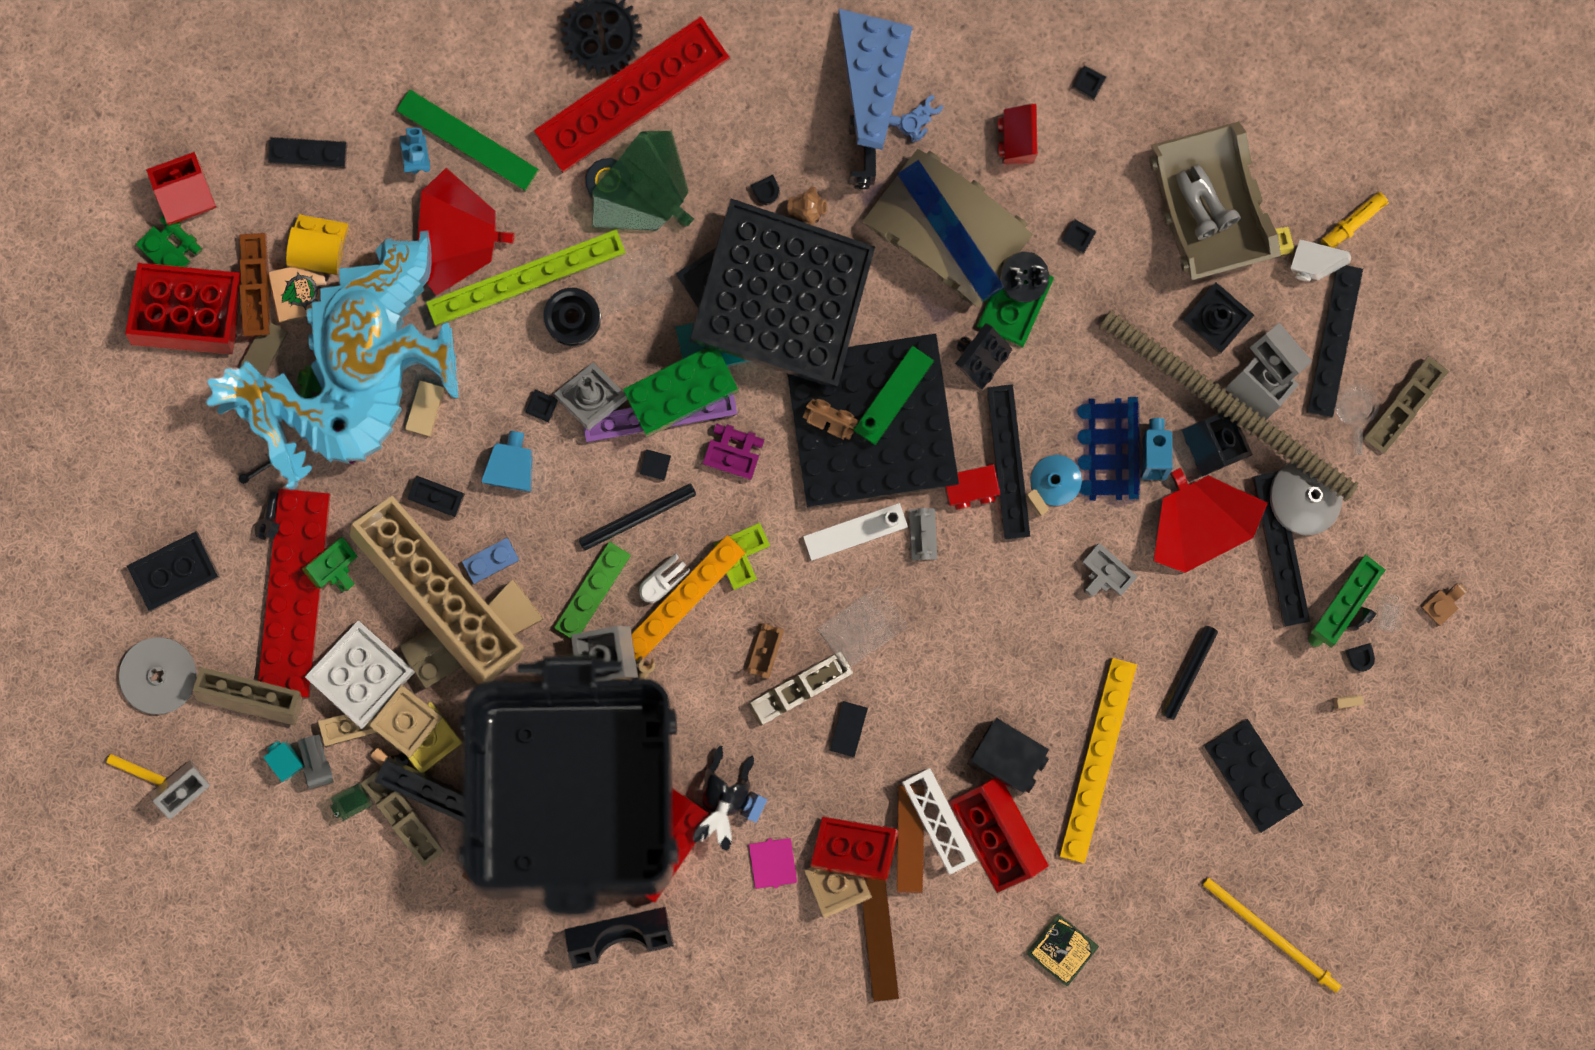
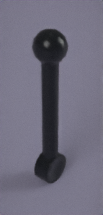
(244, 479)

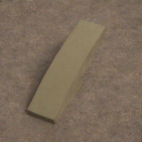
(1406, 404)
(798, 690)
(404, 820)

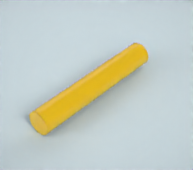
(135, 770)

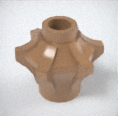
(807, 206)

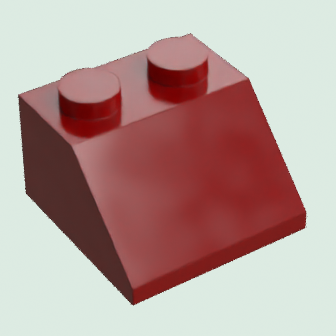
(1019, 134)

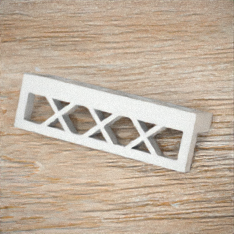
(947, 817)

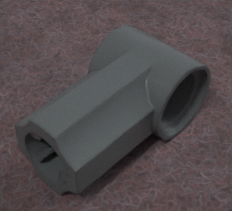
(316, 768)

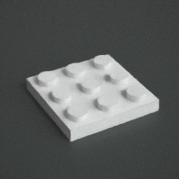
(360, 674)

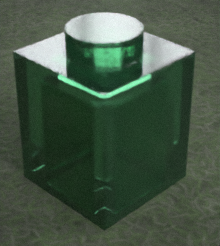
(350, 802)

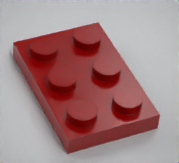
(854, 848)

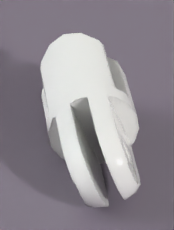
(657, 585)

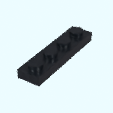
(421, 788)

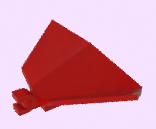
(459, 230)
(1204, 521)

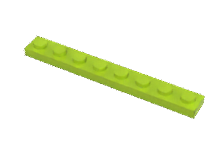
(526, 278)

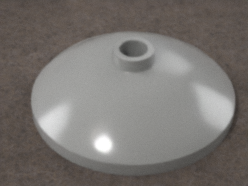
(1294, 505)

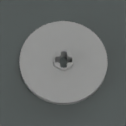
(164, 656)

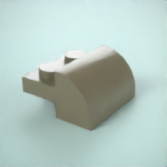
(429, 658)

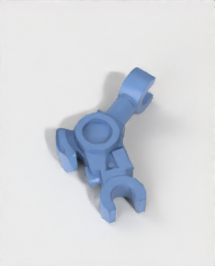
(911, 123)

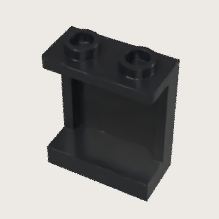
(863, 179)
(1009, 756)

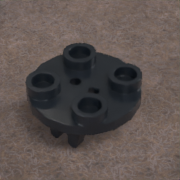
(1013, 277)

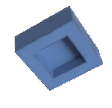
(753, 806)

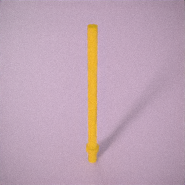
(1323, 977)

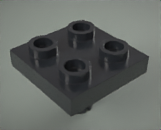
(1218, 318)
(982, 355)

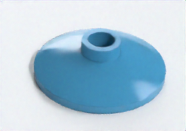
(1069, 483)

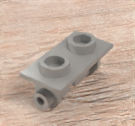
(923, 534)

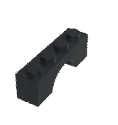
(589, 941)

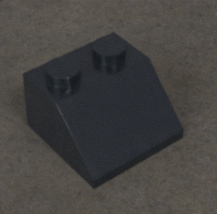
(1216, 443)

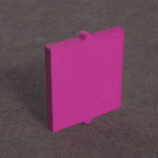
(773, 863)

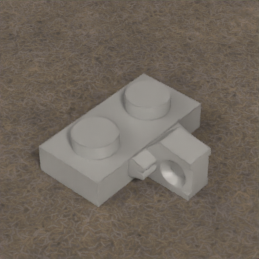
(1107, 572)

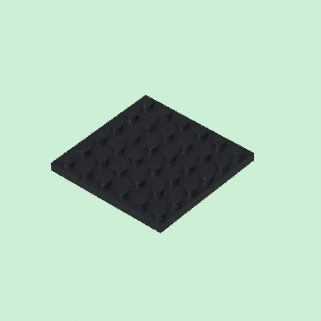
(782, 293)
(911, 454)

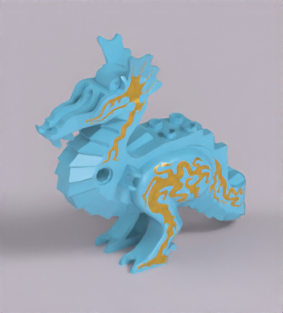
(357, 364)

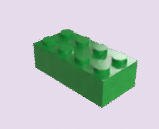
(681, 390)

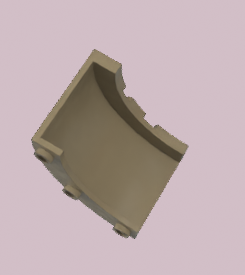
(1225, 159)
(988, 224)

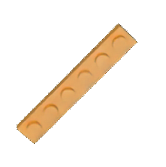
(686, 596)

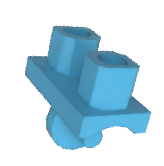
(414, 151)

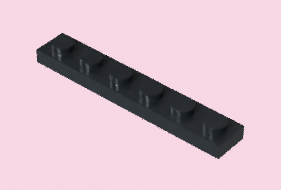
(1335, 341)
(1008, 462)
(1282, 559)

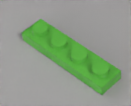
(593, 590)

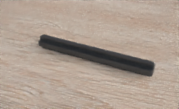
(637, 516)

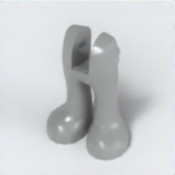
(1203, 187)

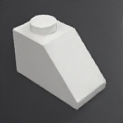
(1317, 260)

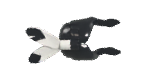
(722, 801)

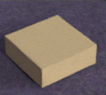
(1037, 502)
(1348, 701)

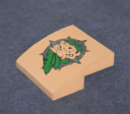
(294, 291)

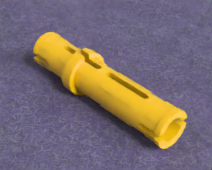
(1345, 228)

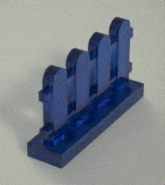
(1111, 437)

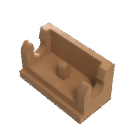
(764, 650)

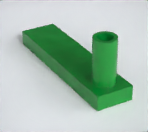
(893, 395)
(1346, 603)

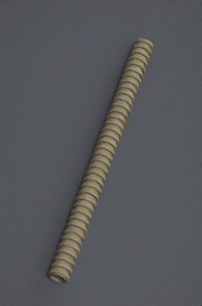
(1228, 405)

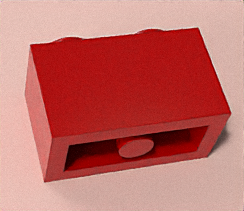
(973, 486)

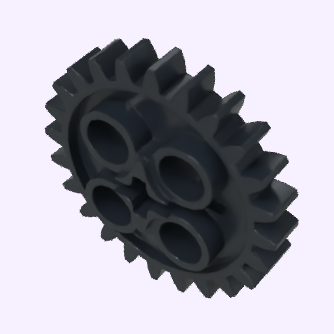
(579, 37)

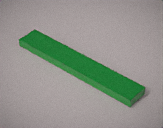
(467, 140)

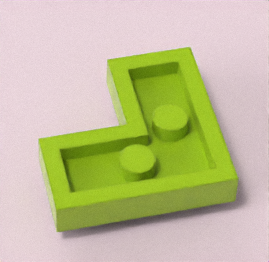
(752, 541)

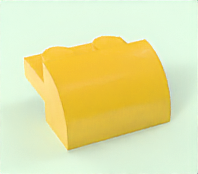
(316, 244)

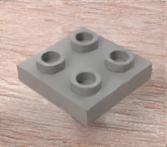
(590, 396)

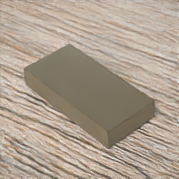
(265, 348)

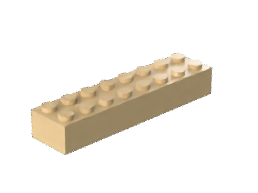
(436, 591)

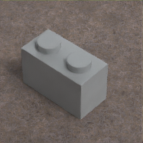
(1281, 354)
(179, 789)

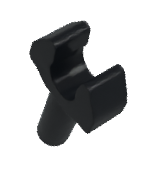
(268, 527)

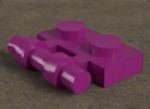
(731, 459)

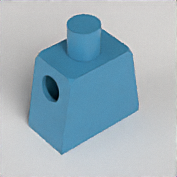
(1156, 460)
(510, 465)

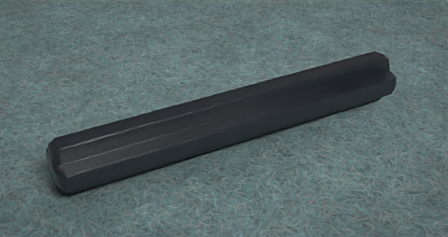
(1189, 672)

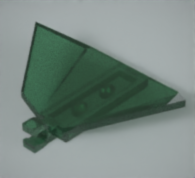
(642, 186)

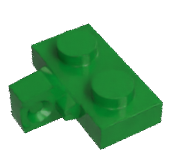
(332, 566)

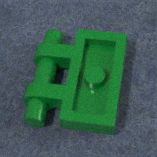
(162, 251)

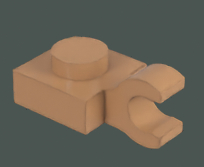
(1442, 606)

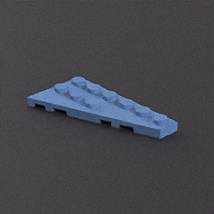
(874, 65)

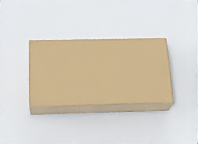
(425, 408)

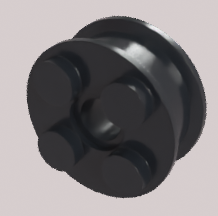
(572, 300)

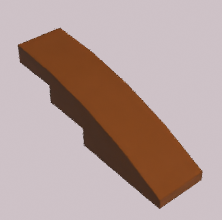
(254, 284)
(909, 843)

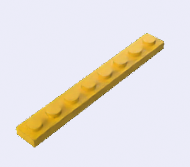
(1098, 760)

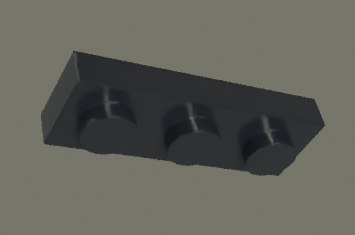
(307, 152)

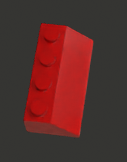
(998, 834)

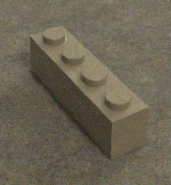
(247, 696)

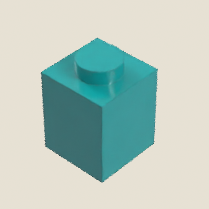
(283, 760)

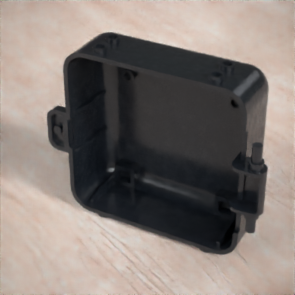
(568, 786)

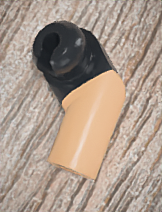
(379, 757)

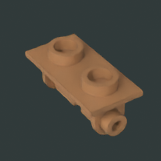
(840, 421)

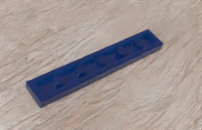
(950, 231)

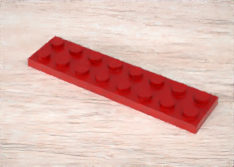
(632, 94)
(291, 595)

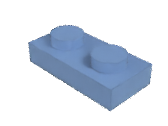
(490, 560)

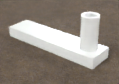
(855, 532)

